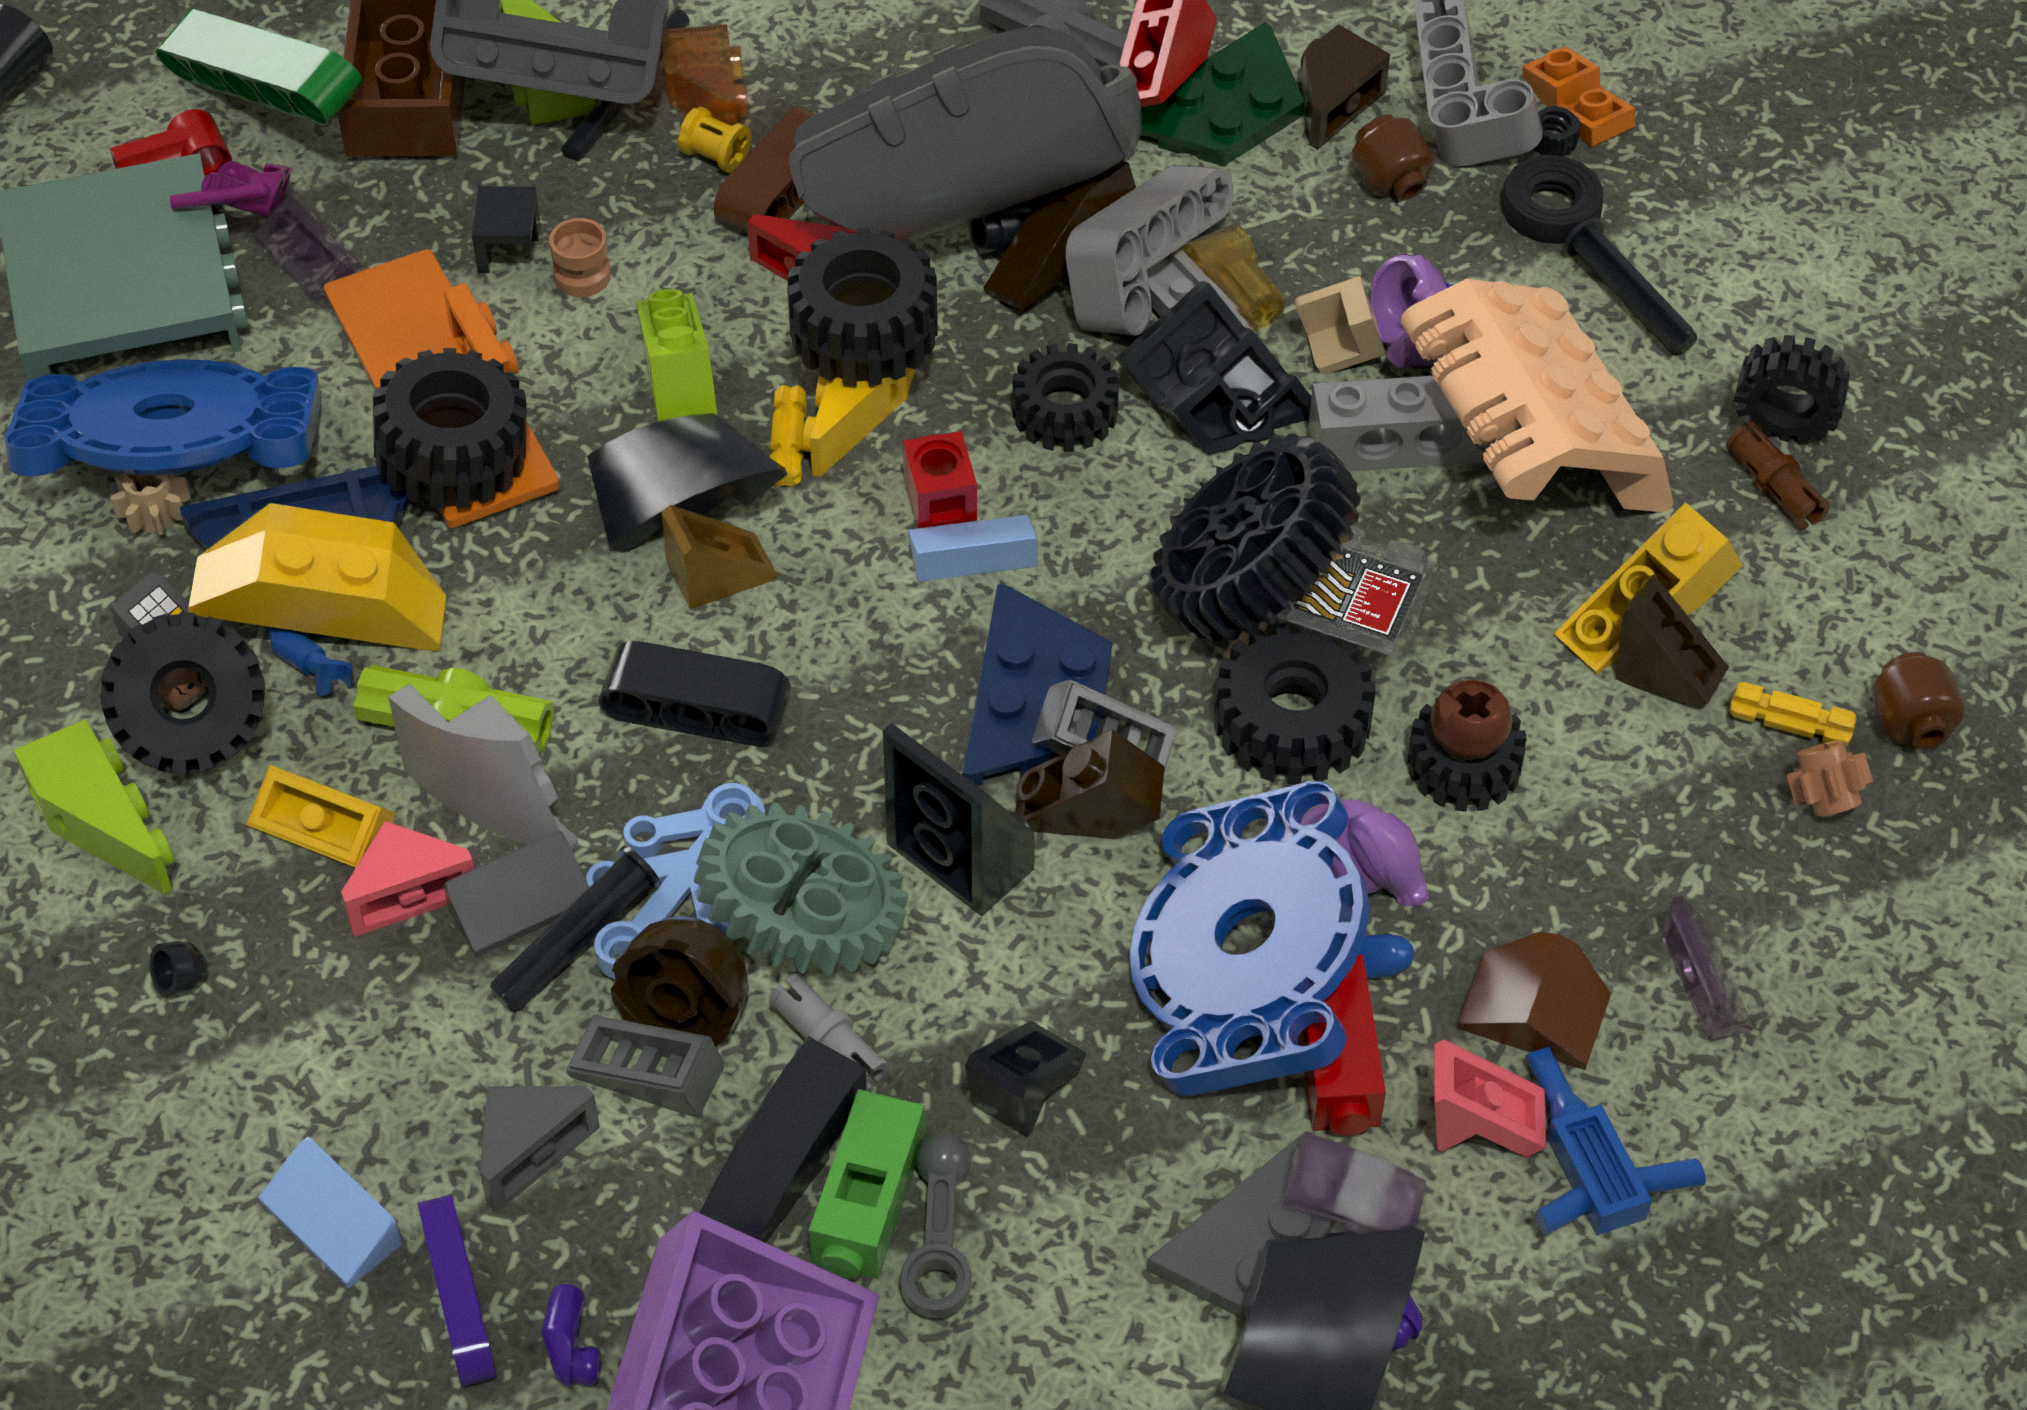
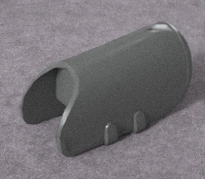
(967, 135)

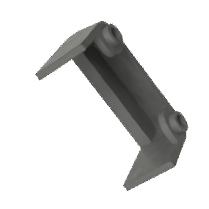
(528, 52)

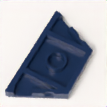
(350, 493)
(1023, 657)

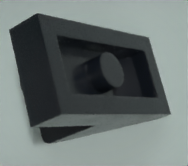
(1018, 1072)

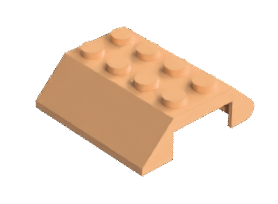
(1540, 372)

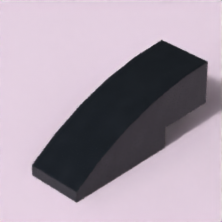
(786, 1141)

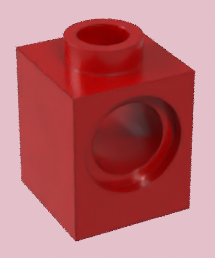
(940, 480)

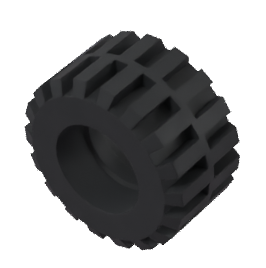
(862, 306)
(449, 428)

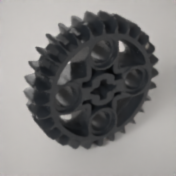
(1255, 537)

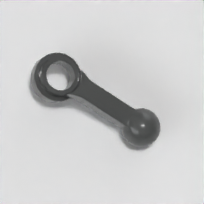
(943, 1162)

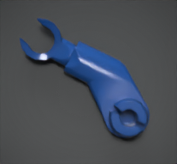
(309, 659)

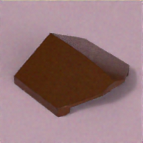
(1537, 998)

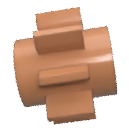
(1829, 778)

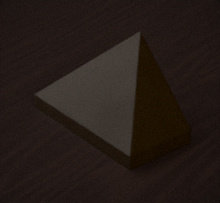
(1665, 649)

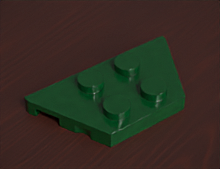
(1229, 101)

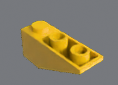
(848, 415)
(1685, 557)

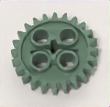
(837, 915)

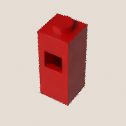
(1351, 1089)

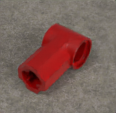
(186, 134)

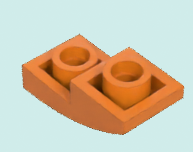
(1574, 83)

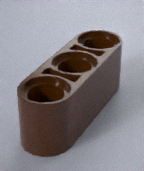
(763, 178)

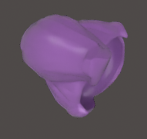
(1395, 288)
(1381, 850)

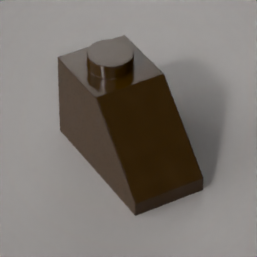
(1340, 82)

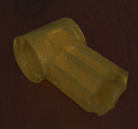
(1231, 264)

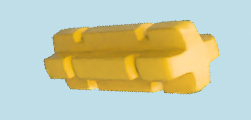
(788, 431)
(1792, 713)

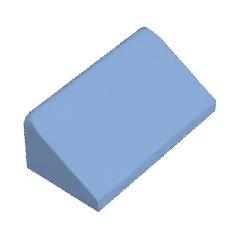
(973, 548)
(330, 1213)

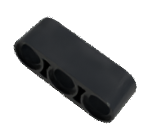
(695, 693)

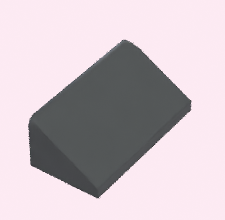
(515, 893)

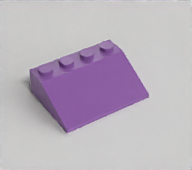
(741, 1328)

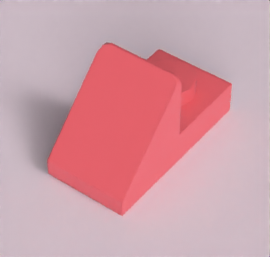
(1485, 1101)

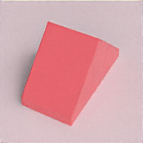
(401, 878)

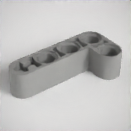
(1470, 119)
(1118, 244)

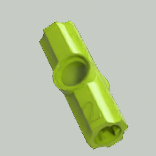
(450, 695)

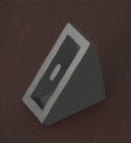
(529, 1134)

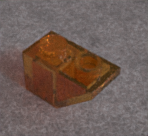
(703, 72)

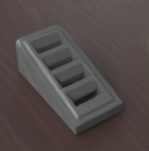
(1069, 695)
(684, 1081)

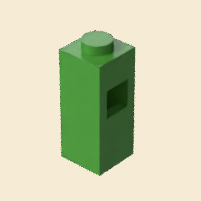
(866, 1185)

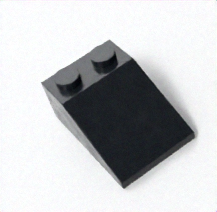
(952, 825)

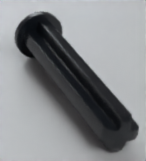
(1630, 286)
(573, 929)

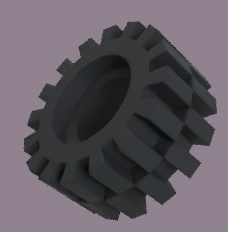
(1794, 367)
(1065, 421)
(1461, 779)

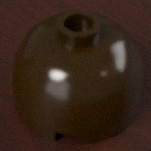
(678, 970)

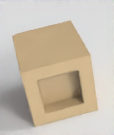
(1340, 325)

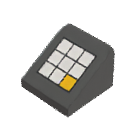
(145, 600)

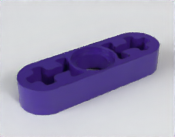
(456, 1290)

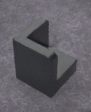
(503, 217)

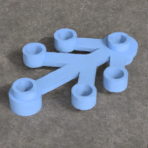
(673, 869)

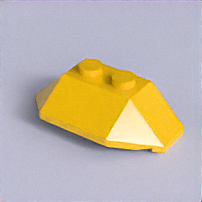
(321, 578)

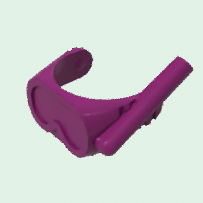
(239, 188)

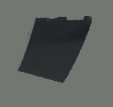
(1214, 374)
(675, 462)
(1323, 1319)

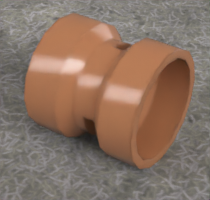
(580, 257)

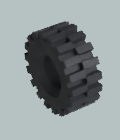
(170, 644)
(1286, 738)

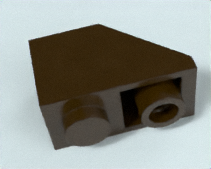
(1093, 790)

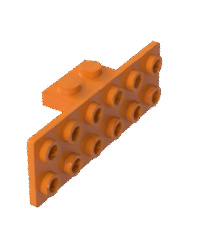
(413, 309)

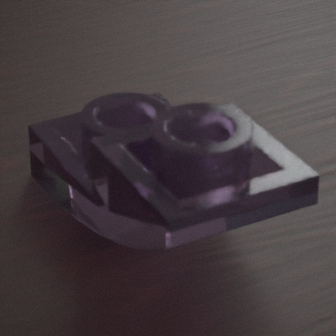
(1352, 1186)

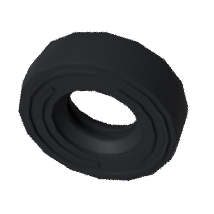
(1557, 174)

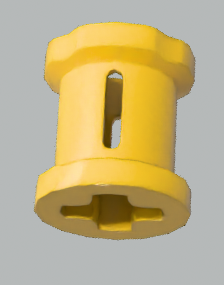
(714, 139)

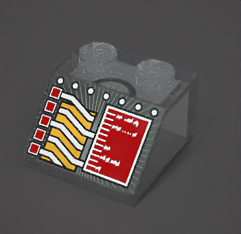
(1370, 596)

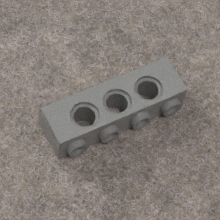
(1390, 424)

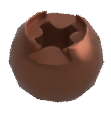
(1471, 719)

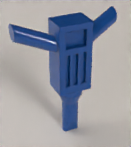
(1596, 1162)

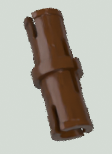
(1777, 475)

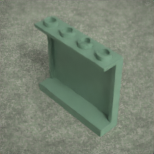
(113, 267)

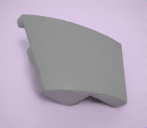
(477, 766)

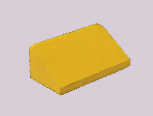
(316, 816)

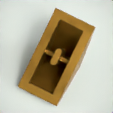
(712, 557)

